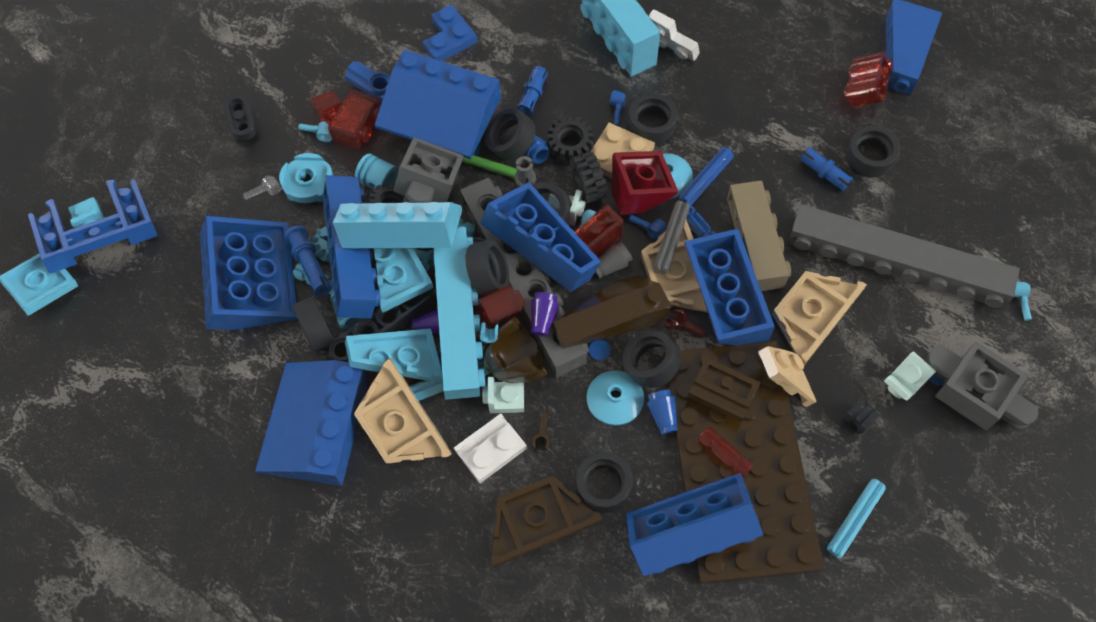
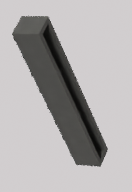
(904, 256)

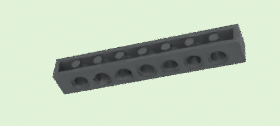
(475, 200)

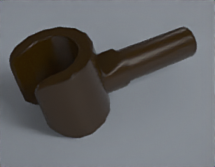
(542, 432)

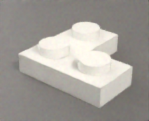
(682, 45)

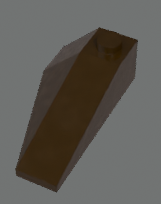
(612, 311)

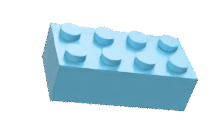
(625, 31)

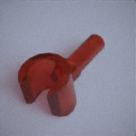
(682, 321)

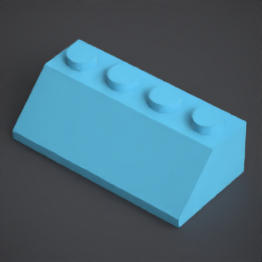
(397, 225)

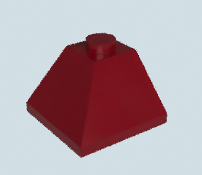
(641, 181)

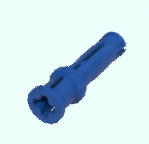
(304, 252)

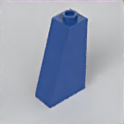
(908, 40)

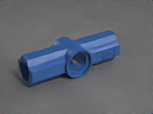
(367, 80)

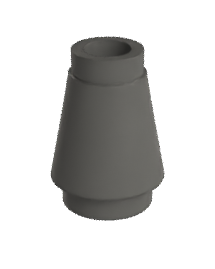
(613, 259)

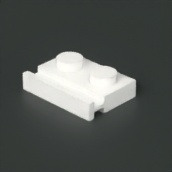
(490, 448)

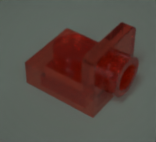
(326, 105)

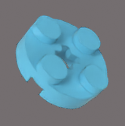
(291, 176)

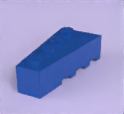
(541, 236)

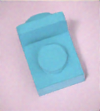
(85, 212)

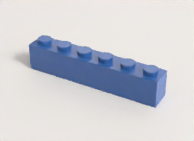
(350, 267)

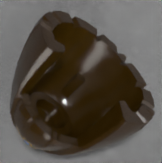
(515, 354)

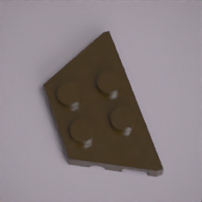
(537, 518)

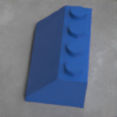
(730, 288)
(692, 525)

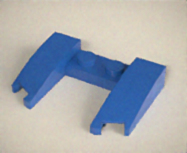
(60, 246)

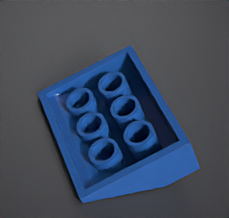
(438, 103)
(246, 273)
(313, 422)

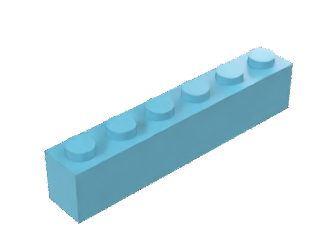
(457, 321)

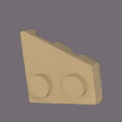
(787, 370)

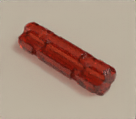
(725, 451)

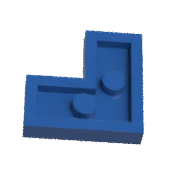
(453, 36)

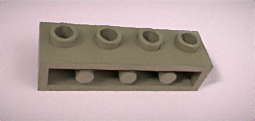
(757, 226)

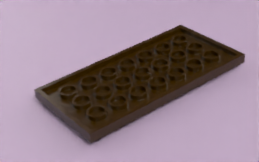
(777, 473)

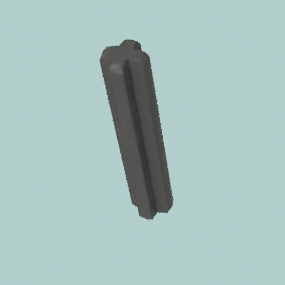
(671, 237)

